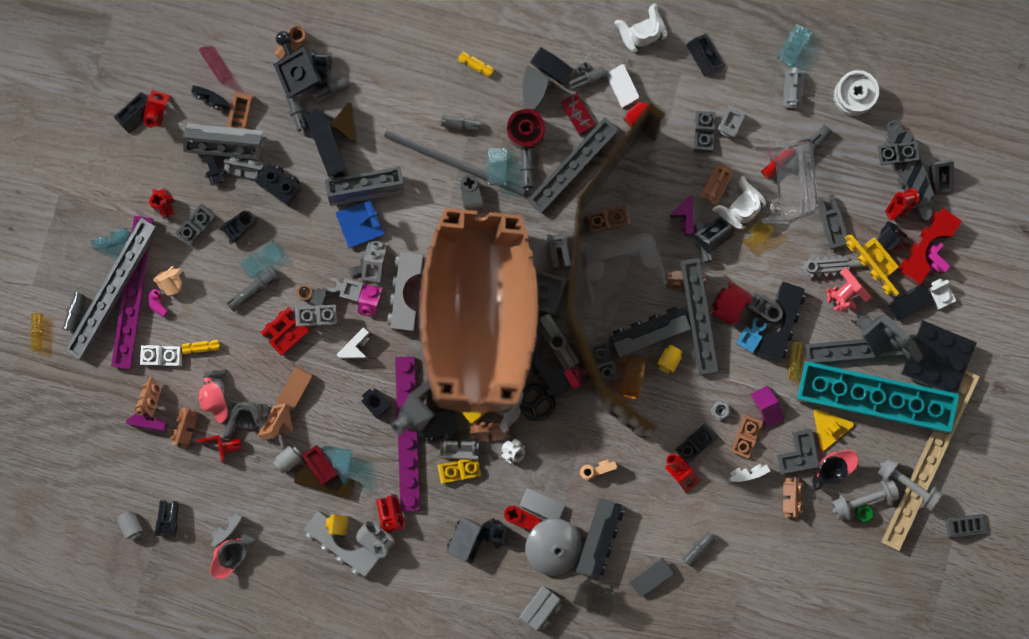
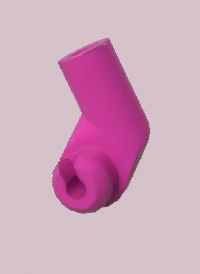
(155, 303)

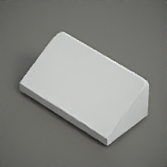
(622, 86)

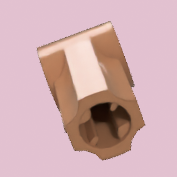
(295, 44)

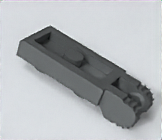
(832, 223)

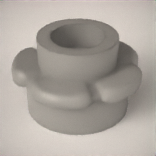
(725, 410)

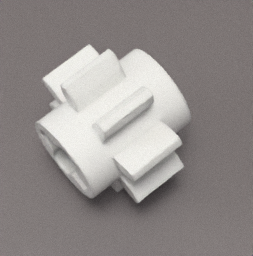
(513, 451)

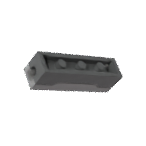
(223, 141)
(364, 186)

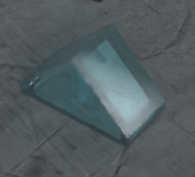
(340, 459)

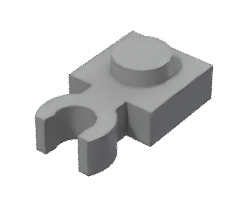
(348, 289)

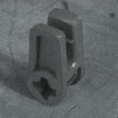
(563, 245)

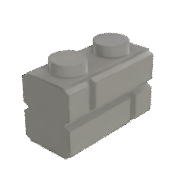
(540, 608)

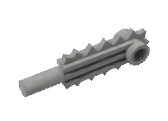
(828, 266)

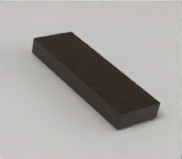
(305, 477)

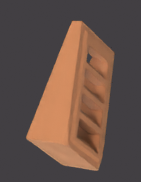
(237, 95)

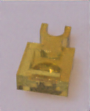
(760, 232)

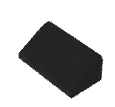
(705, 55)
(132, 114)
(714, 234)

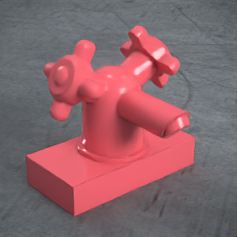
(846, 292)

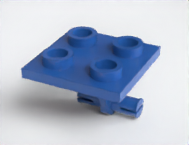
(359, 223)

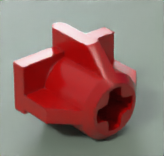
(162, 203)

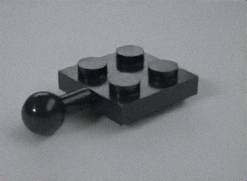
(297, 69)

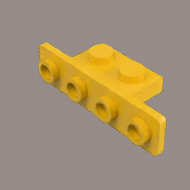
(877, 260)

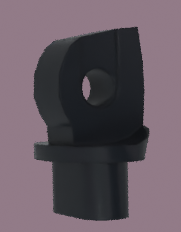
(214, 174)

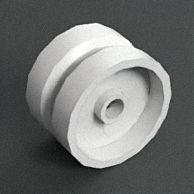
(858, 82)

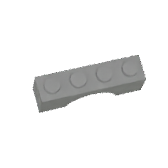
(409, 267)
(361, 559)

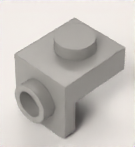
(731, 121)

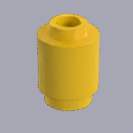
(669, 359)

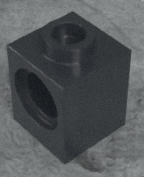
(381, 409)

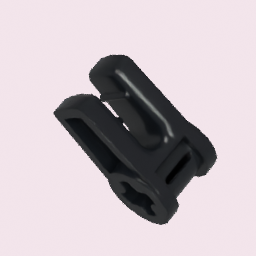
(171, 523)

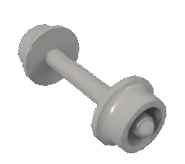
(889, 492)
(931, 498)

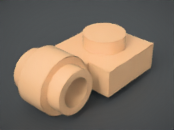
(604, 466)

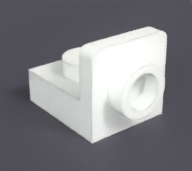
(941, 293)

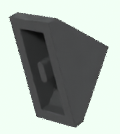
(942, 176)

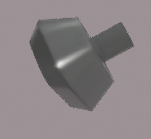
(581, 68)

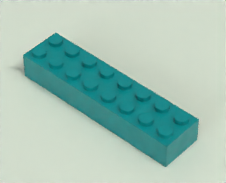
(877, 397)

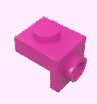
(936, 262)
(369, 300)

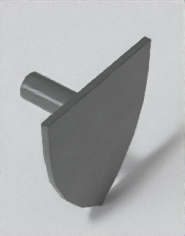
(535, 87)

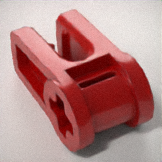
(902, 204)
(390, 513)
(524, 518)

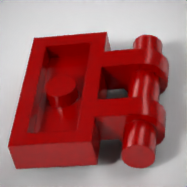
(288, 335)

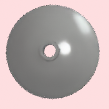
(545, 539)

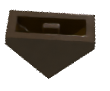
(345, 123)

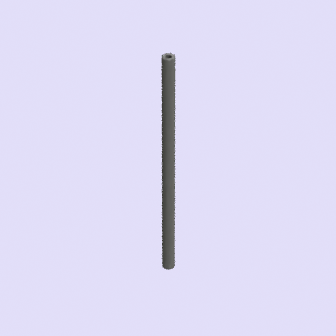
(449, 160)

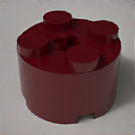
(521, 119)
(730, 303)

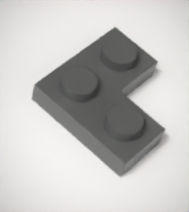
(805, 454)

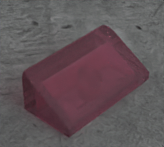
(216, 63)

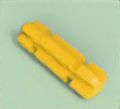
(476, 64)
(199, 347)

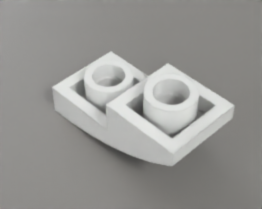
(161, 355)
(743, 475)

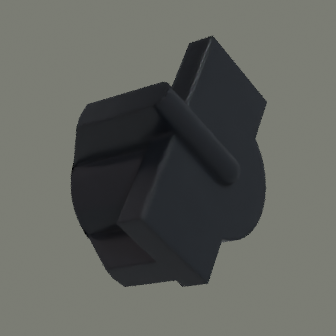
(892, 237)
(496, 533)

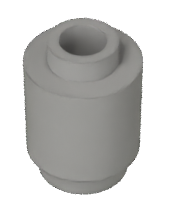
(288, 459)
(129, 525)

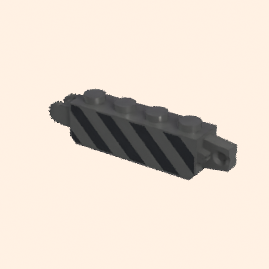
(911, 173)

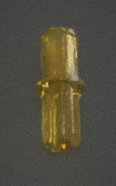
(36, 332)
(795, 360)

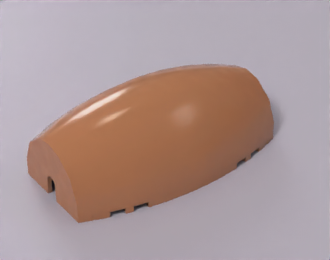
(478, 311)

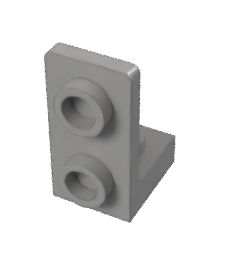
(373, 261)

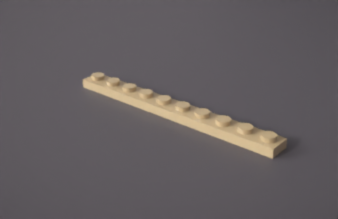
(925, 470)

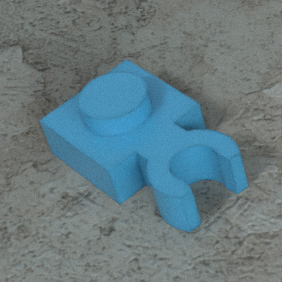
(750, 338)

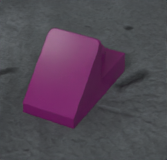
(685, 210)
(143, 421)

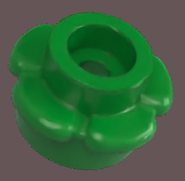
(864, 518)

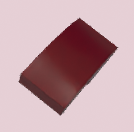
(576, 376)

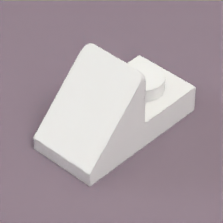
(350, 350)

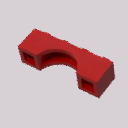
(916, 266)

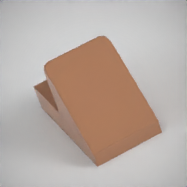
(277, 422)

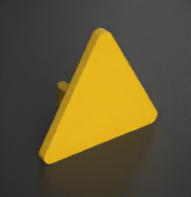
(829, 428)

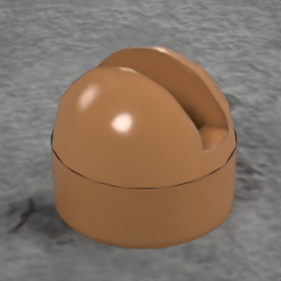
(308, 293)

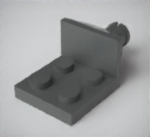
(883, 332)
(414, 413)

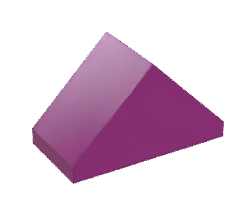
(768, 406)

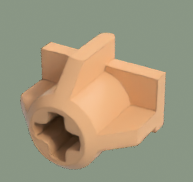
(169, 281)

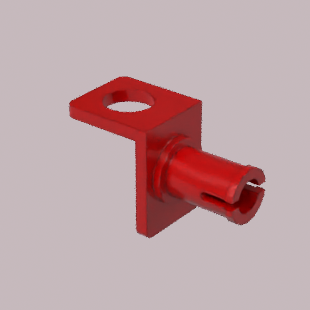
(155, 109)
(223, 447)
(681, 472)

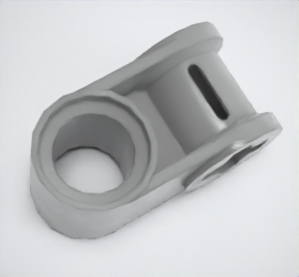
(373, 538)

